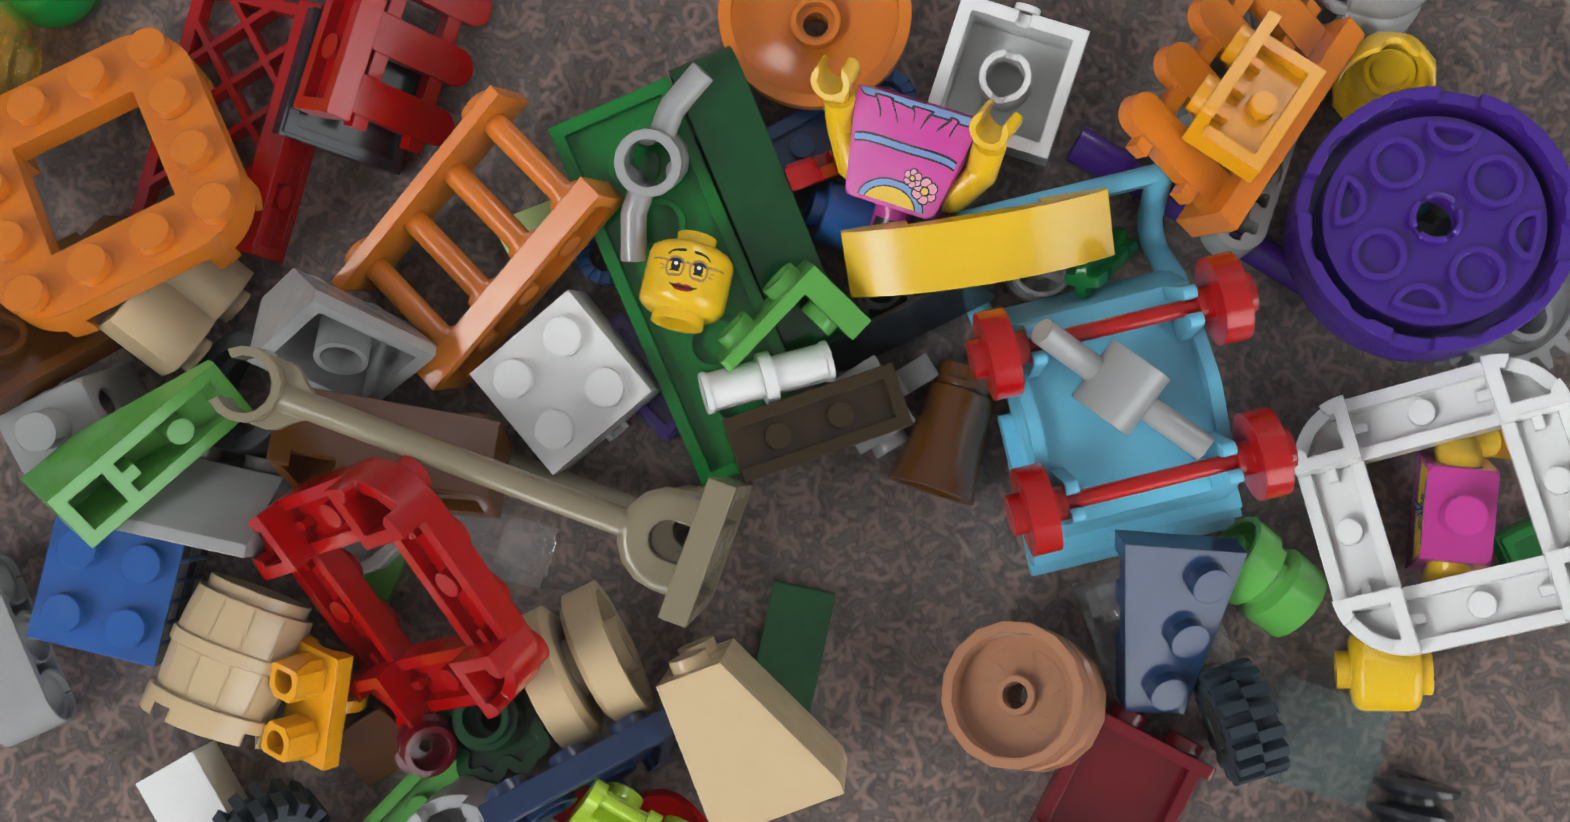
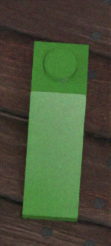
(133, 453)

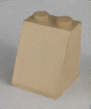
(746, 736)

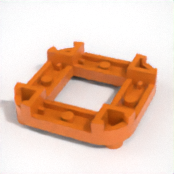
(197, 224)

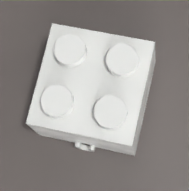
(1018, 63)
(567, 381)

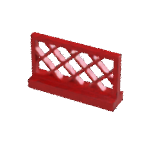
(279, 163)

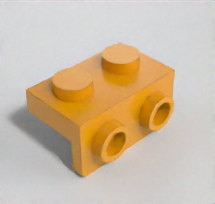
(1254, 103)

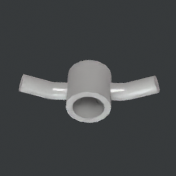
(662, 130)
(1121, 388)

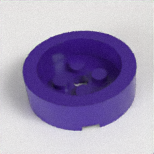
(1418, 294)

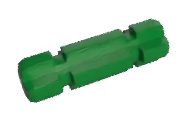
(1096, 273)

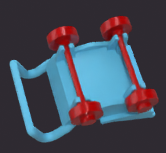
(1075, 470)

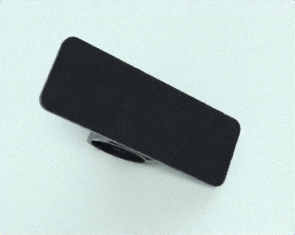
(902, 320)

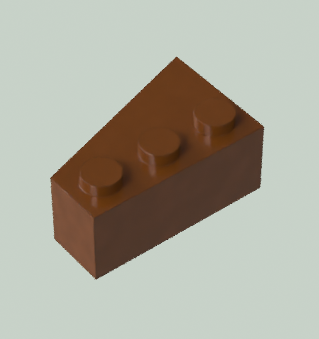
(310, 451)

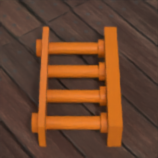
(536, 255)

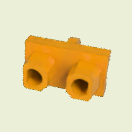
(316, 707)

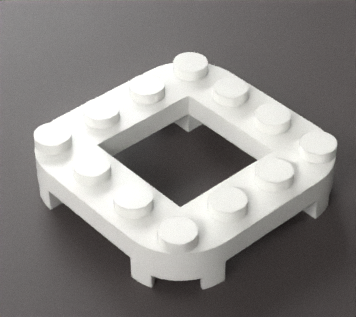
(1418, 415)

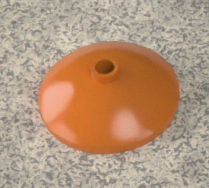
(781, 56)

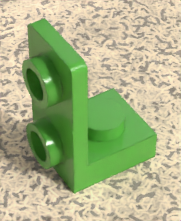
(825, 307)

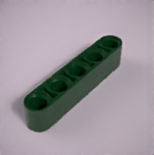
(752, 184)

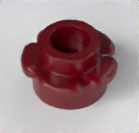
(436, 757)

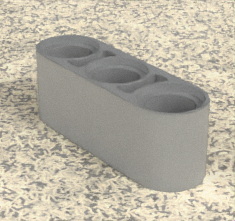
(30, 673)

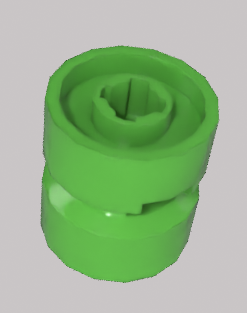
(1275, 585)

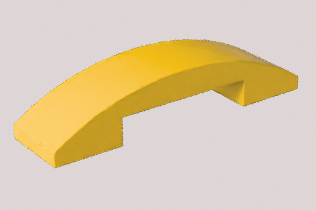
(979, 246)

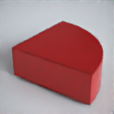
(811, 171)

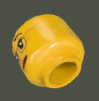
(686, 282)

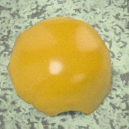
(1382, 66)

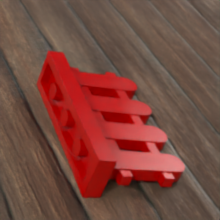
(352, 55)

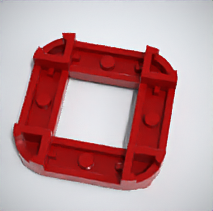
(394, 503)

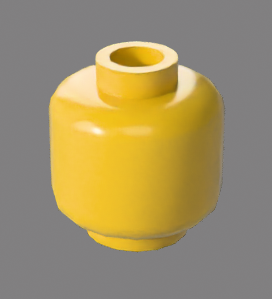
(1382, 679)

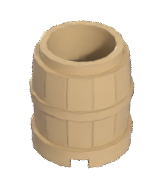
(223, 657)

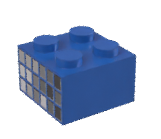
(114, 596)

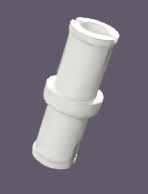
(767, 377)

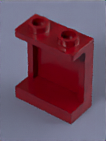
(1125, 775)

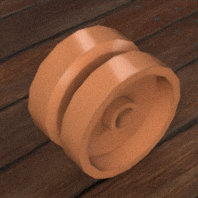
(985, 692)

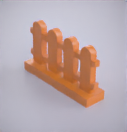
(1212, 193)

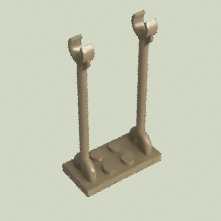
(642, 524)

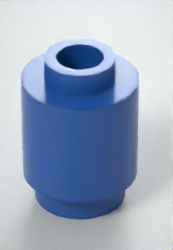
(834, 210)

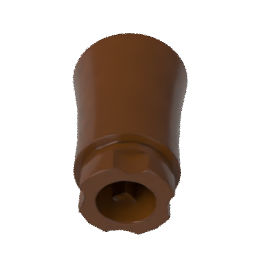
(947, 436)

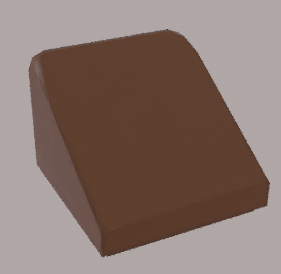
(370, 745)

